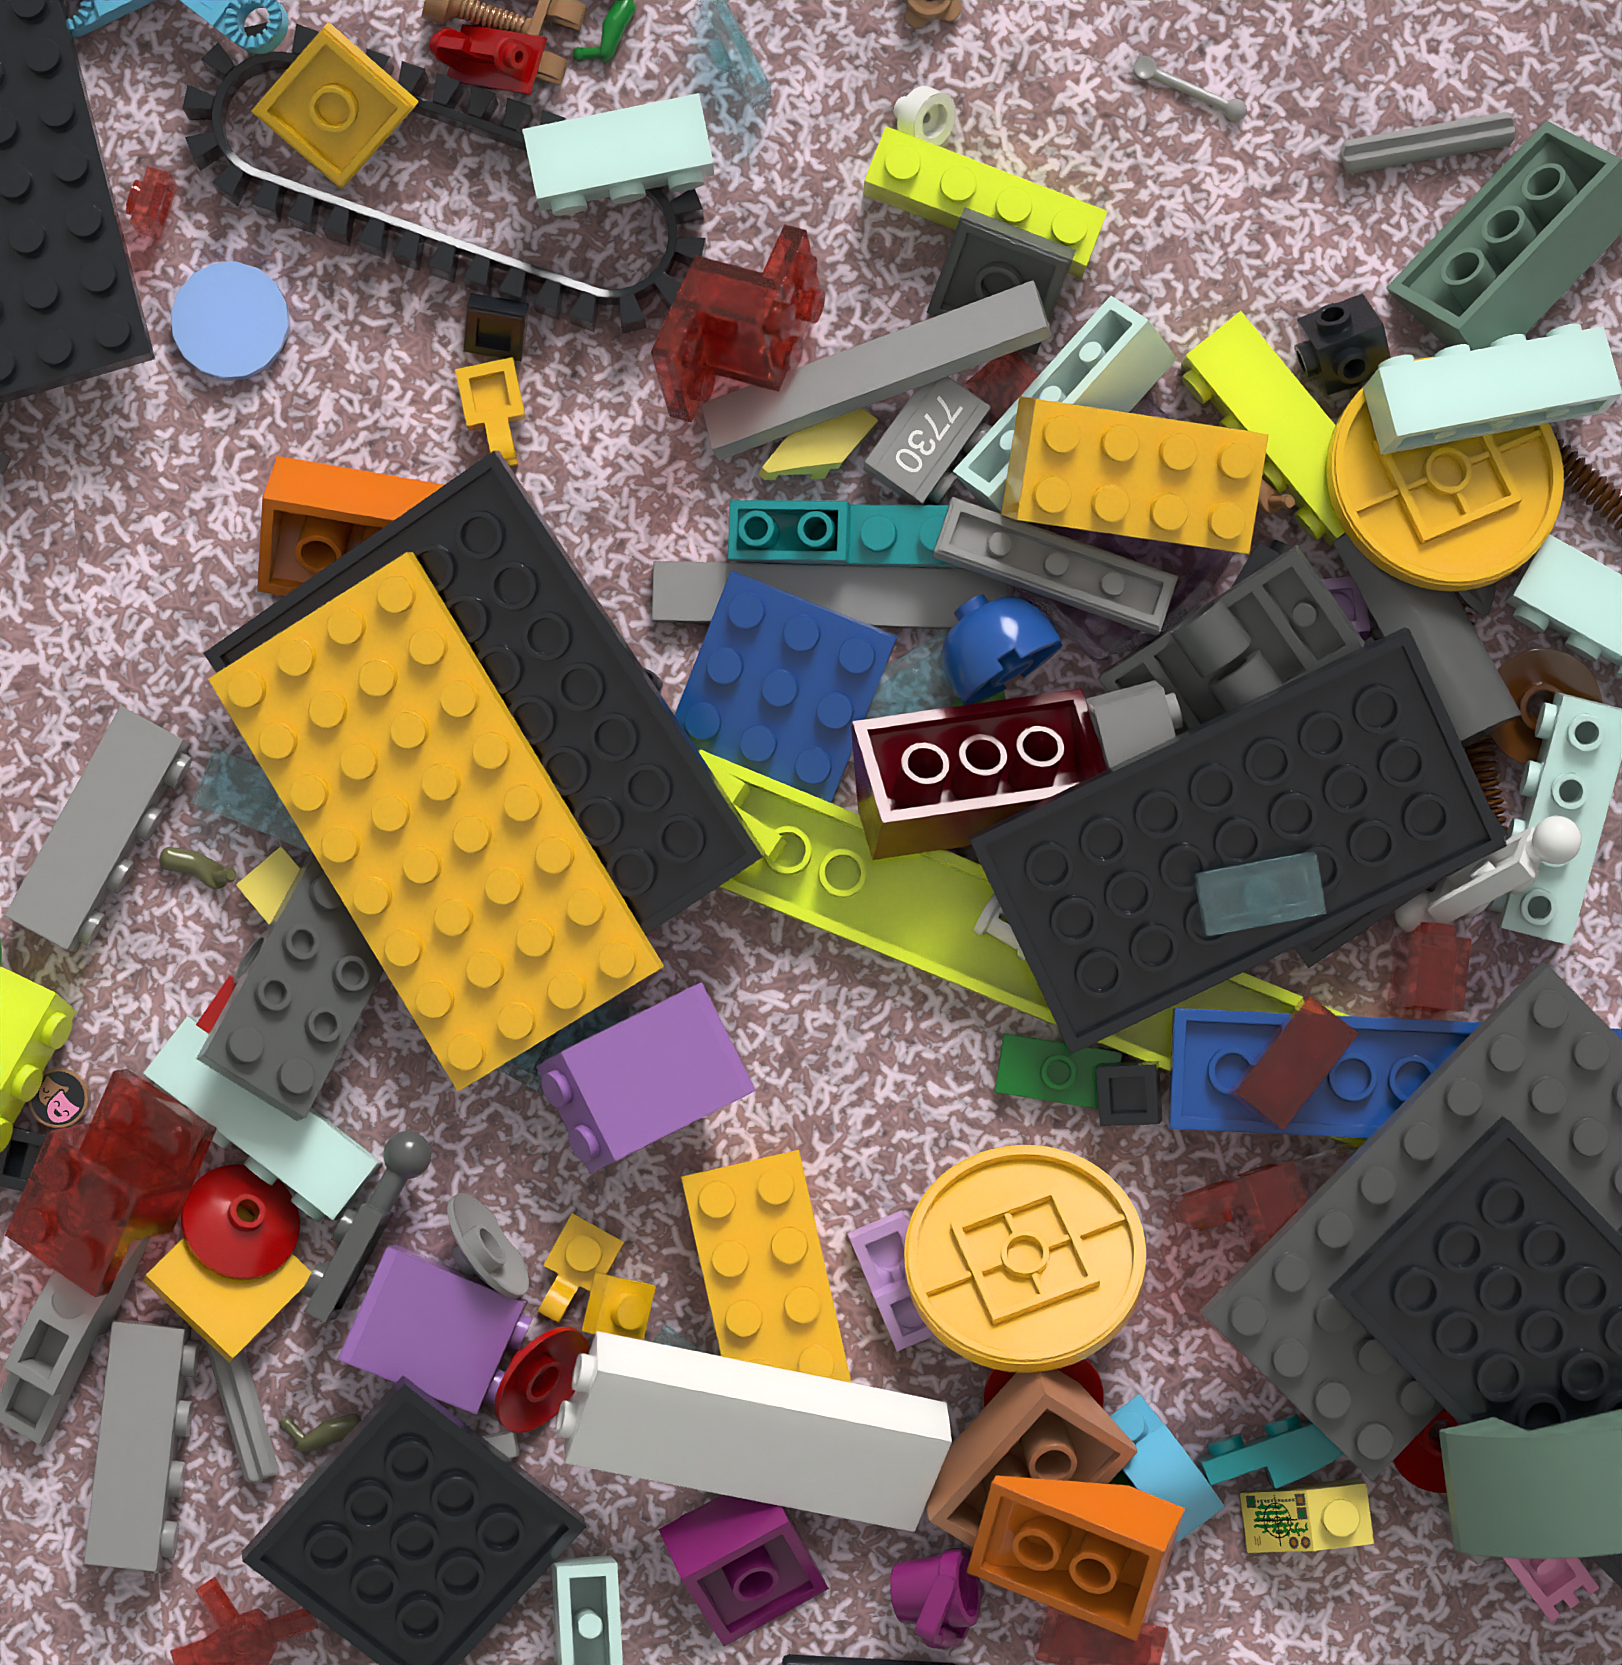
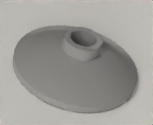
(484, 1247)

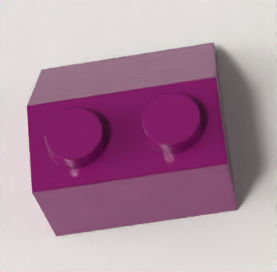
(742, 1563)

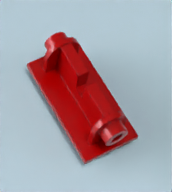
(489, 57)

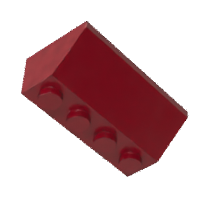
(960, 768)

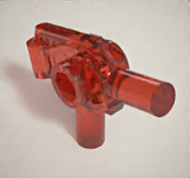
(242, 1637)

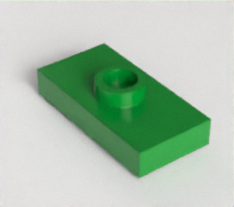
(1049, 1071)

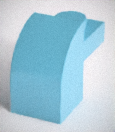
(1164, 1467)

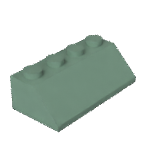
(1516, 242)

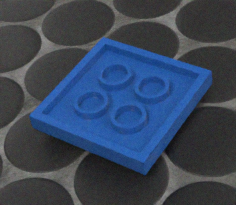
(782, 685)

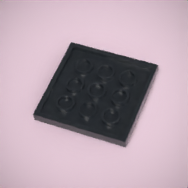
(413, 1534)

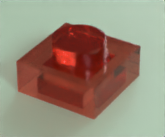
(151, 202)

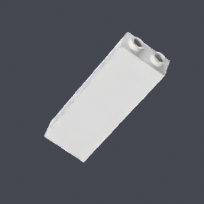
(754, 1431)

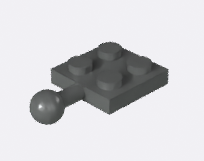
(360, 1229)

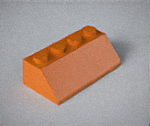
(321, 513)

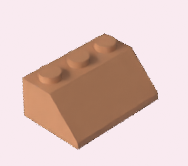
(1031, 1429)

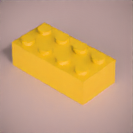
(1134, 475)
(765, 1266)

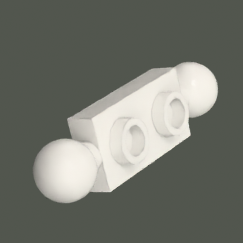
(1504, 871)

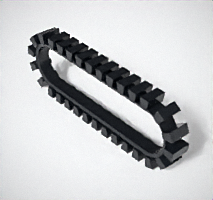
(304, 213)

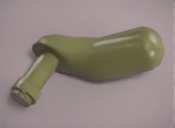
(197, 864)
(326, 1433)

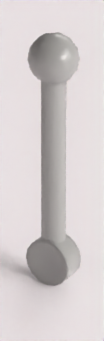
(1146, 69)

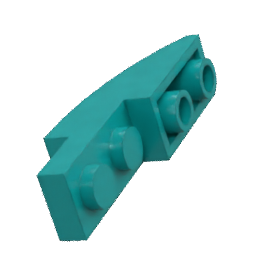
(834, 533)
(1285, 1452)

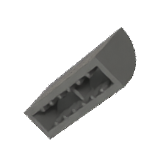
(1447, 642)

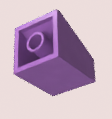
(645, 1078)
(435, 1329)

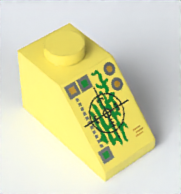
(1307, 1517)

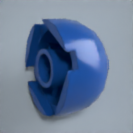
(995, 645)

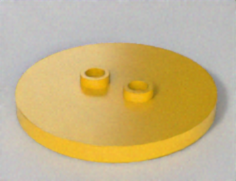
(1445, 510)
(1025, 1258)

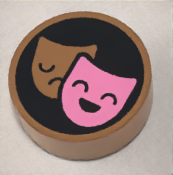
(61, 1099)

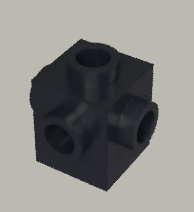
(1342, 344)

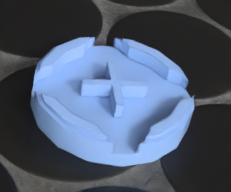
(230, 321)

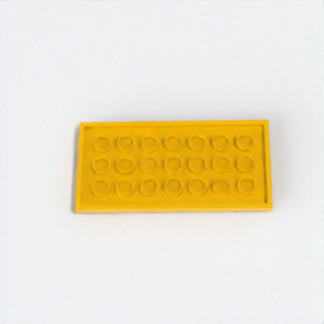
(435, 821)

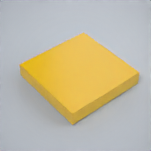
(335, 106)
(223, 1308)

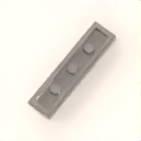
(1054, 566)

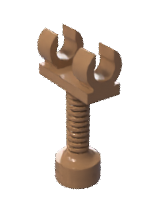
(560, 12)

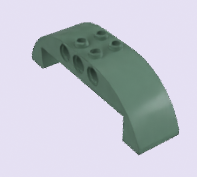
(1537, 1489)

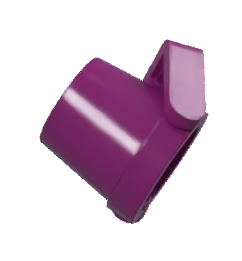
(936, 1593)

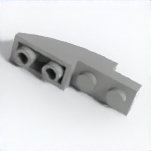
(56, 1347)

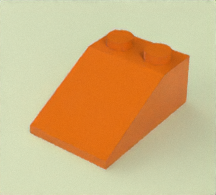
(1078, 1547)

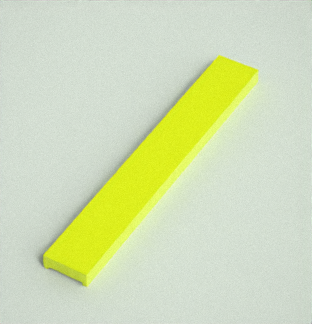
(926, 911)

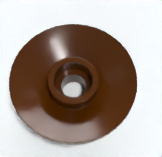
(1539, 673)

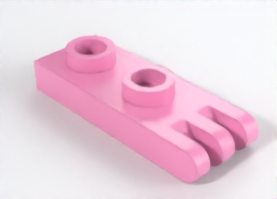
(1552, 1581)

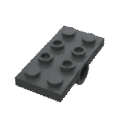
(1243, 642)
(295, 998)

